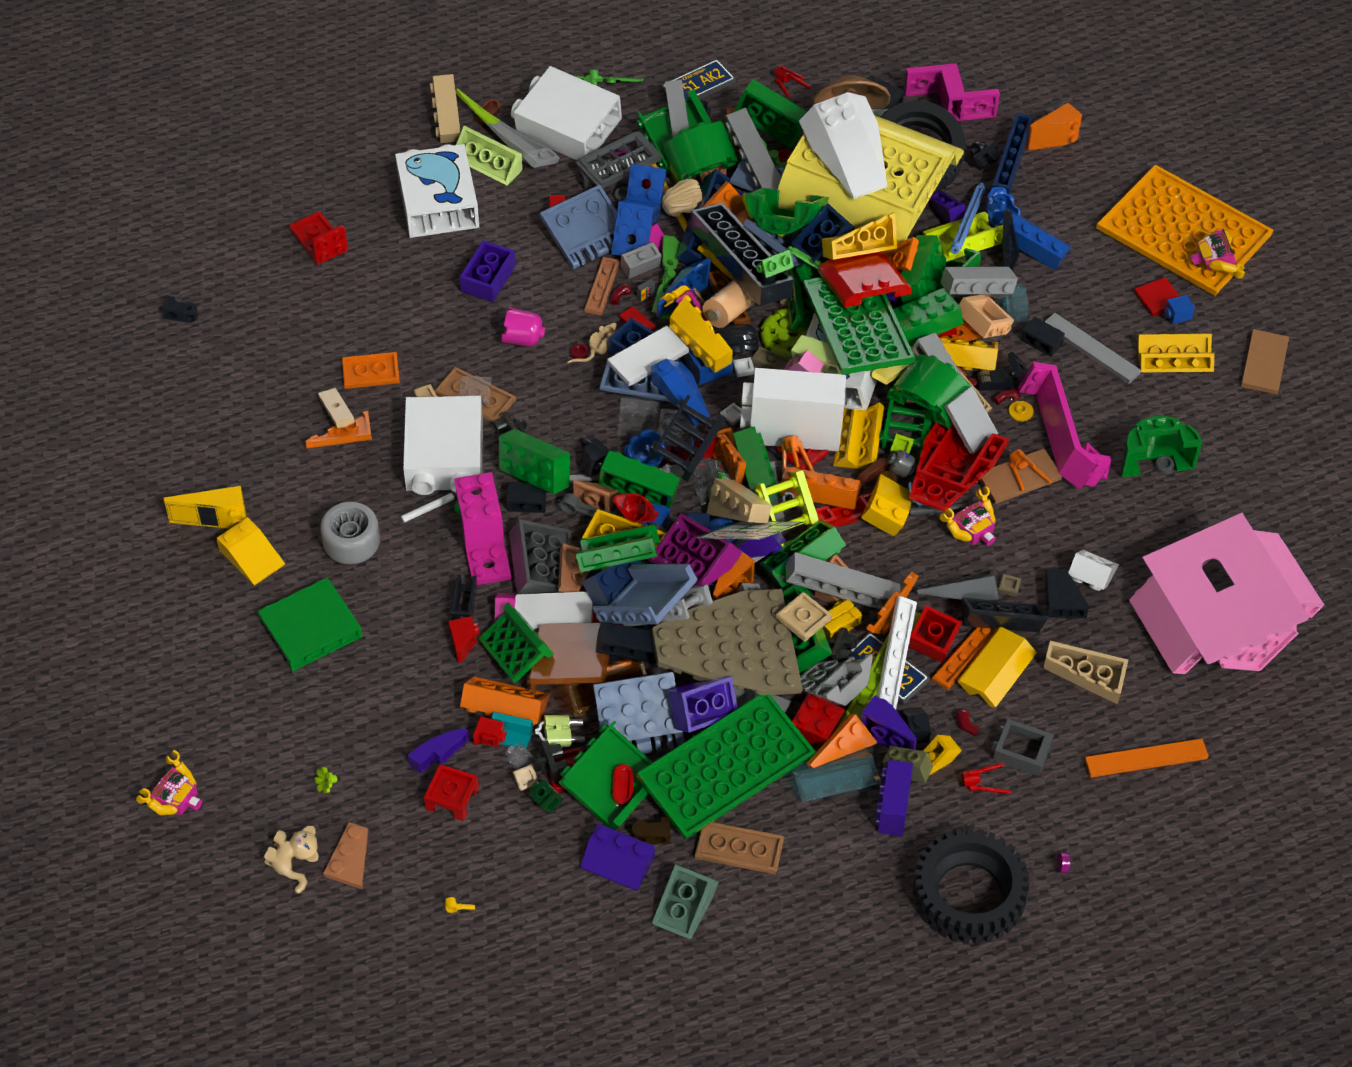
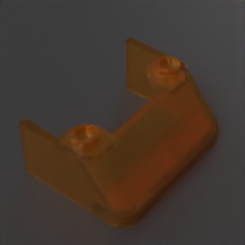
(581, 695)

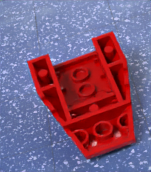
(949, 469)

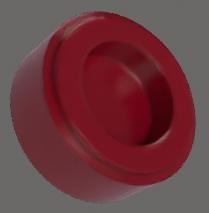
(579, 351)

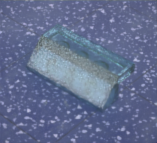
(837, 776)

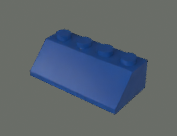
(1039, 242)

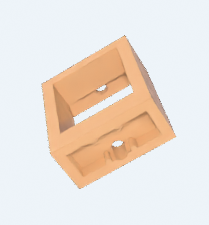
(985, 316)

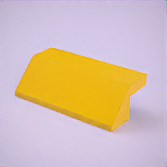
(1175, 352)
(859, 437)
(997, 666)

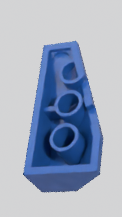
(693, 276)
(676, 383)

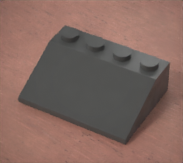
(537, 556)

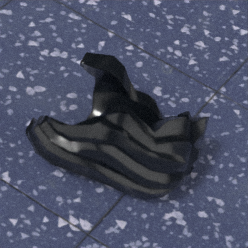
(739, 337)

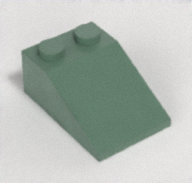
(684, 901)

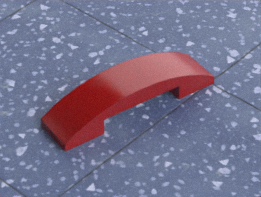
(843, 516)

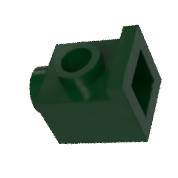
(549, 800)

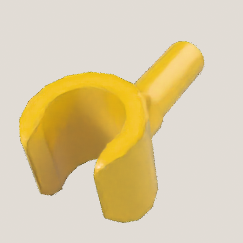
(452, 906)

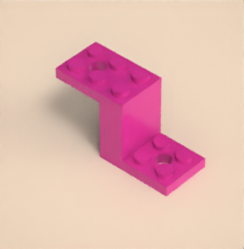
(948, 83)
(482, 528)

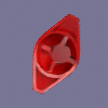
(635, 508)

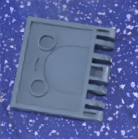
(583, 224)
(772, 240)
(640, 709)

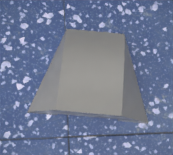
(837, 681)

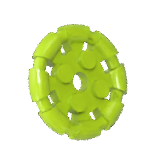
(781, 333)

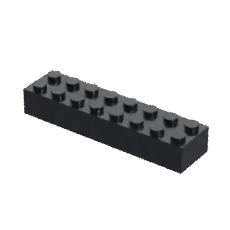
(739, 253)

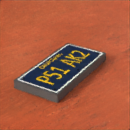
(705, 79)
(912, 679)

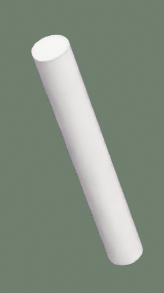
(428, 507)

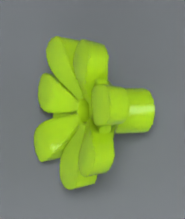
(324, 780)

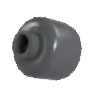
(901, 463)

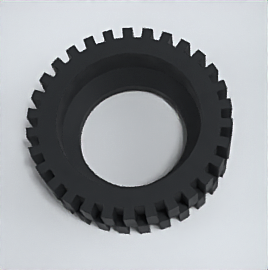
(975, 851)

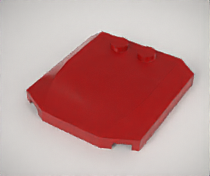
(863, 277)

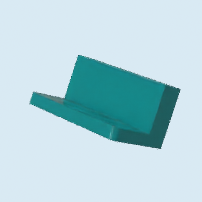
(518, 729)

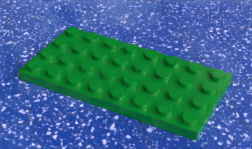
(859, 335)
(725, 765)

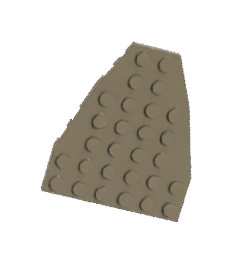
(733, 639)

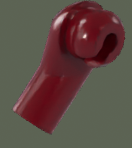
(618, 292)
(1003, 395)
(964, 722)

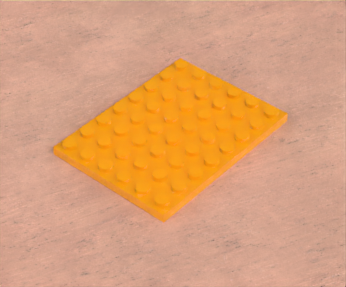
(1170, 216)

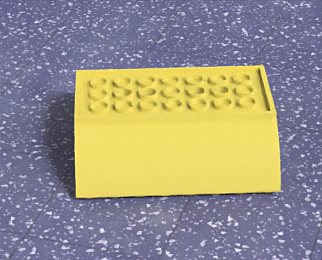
(903, 149)

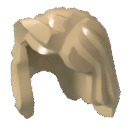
(681, 197)

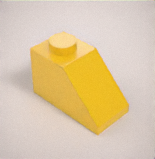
(942, 751)

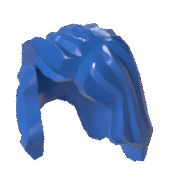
(997, 202)
(640, 446)

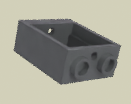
(1016, 760)

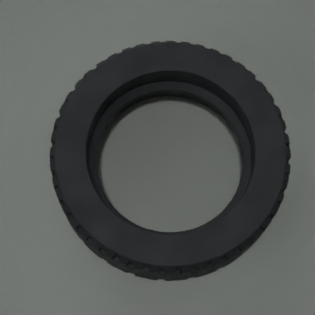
(936, 119)

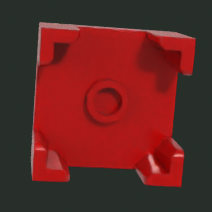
(451, 790)

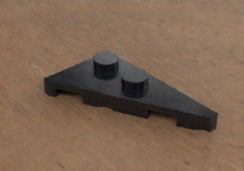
(1009, 241)

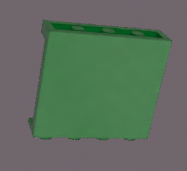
(658, 125)
(310, 623)
(592, 775)

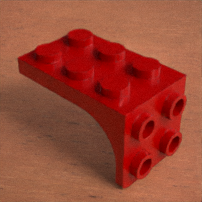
(319, 237)

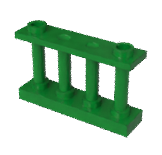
(923, 428)
(618, 548)

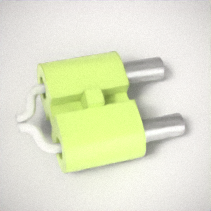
(558, 730)

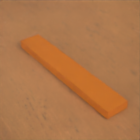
(962, 657)
(1146, 758)

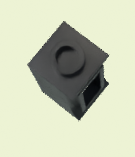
(466, 588)

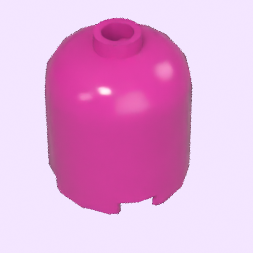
(522, 328)

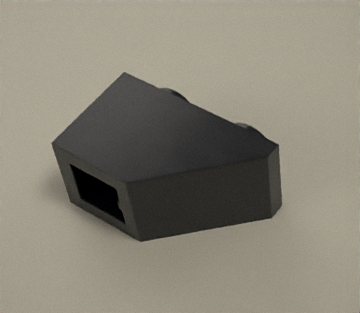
(593, 458)

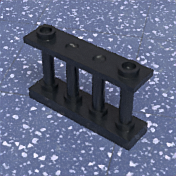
(705, 439)

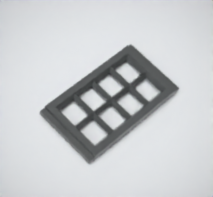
(592, 174)

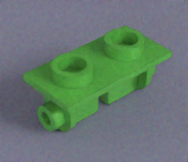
(776, 264)

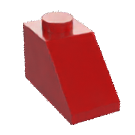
(463, 636)

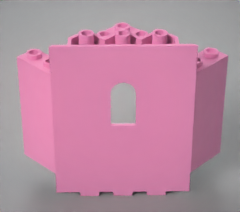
(1234, 626)

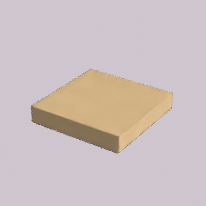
(804, 616)

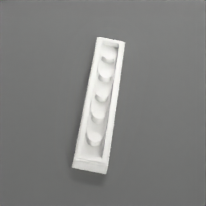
(896, 650)

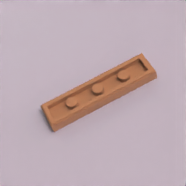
(602, 286)

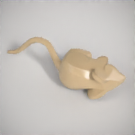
(599, 341)

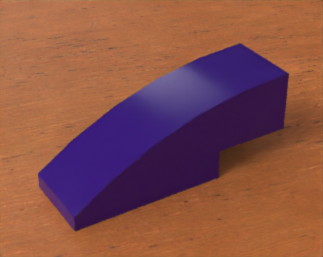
(437, 749)

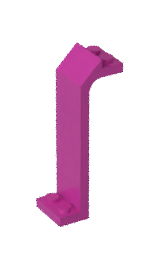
(1071, 459)

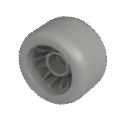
(350, 533)

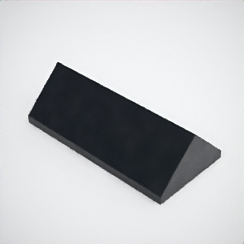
(1003, 614)

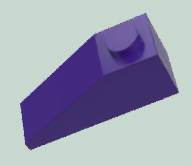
(947, 207)
(764, 546)

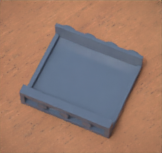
(649, 594)

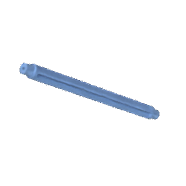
(968, 218)

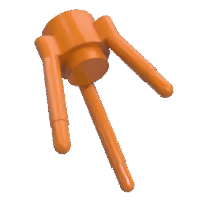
(792, 445)
(1020, 461)

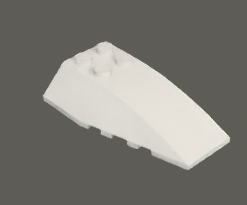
(847, 142)

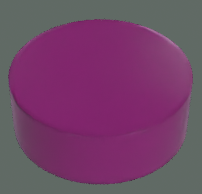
(1063, 862)

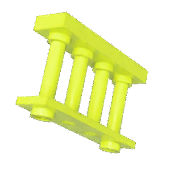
(978, 238)
(802, 499)

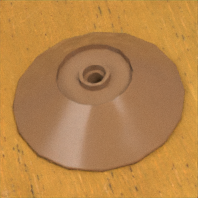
(876, 95)

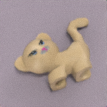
(301, 846)

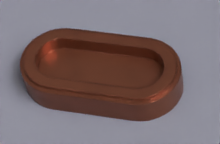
(492, 106)
(873, 471)

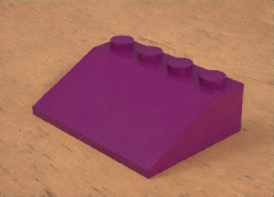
(706, 556)

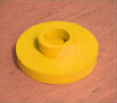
(1021, 411)

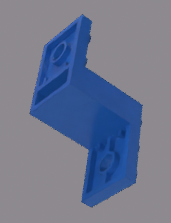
(639, 208)

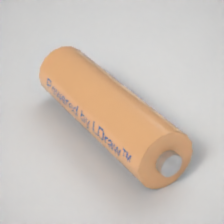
(728, 303)

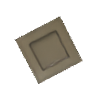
(1009, 585)

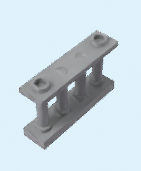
(693, 597)

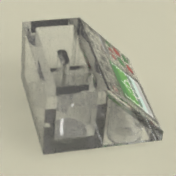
(704, 477)

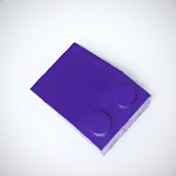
(702, 703)
(887, 725)

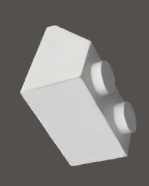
(1092, 570)

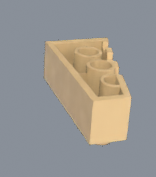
(446, 107)
(736, 502)
(1087, 669)

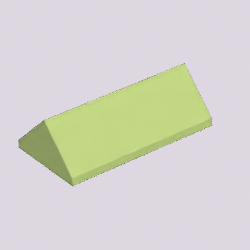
(490, 156)

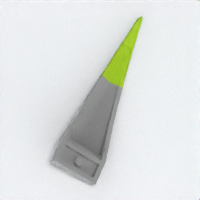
(532, 151)

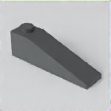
(976, 586)

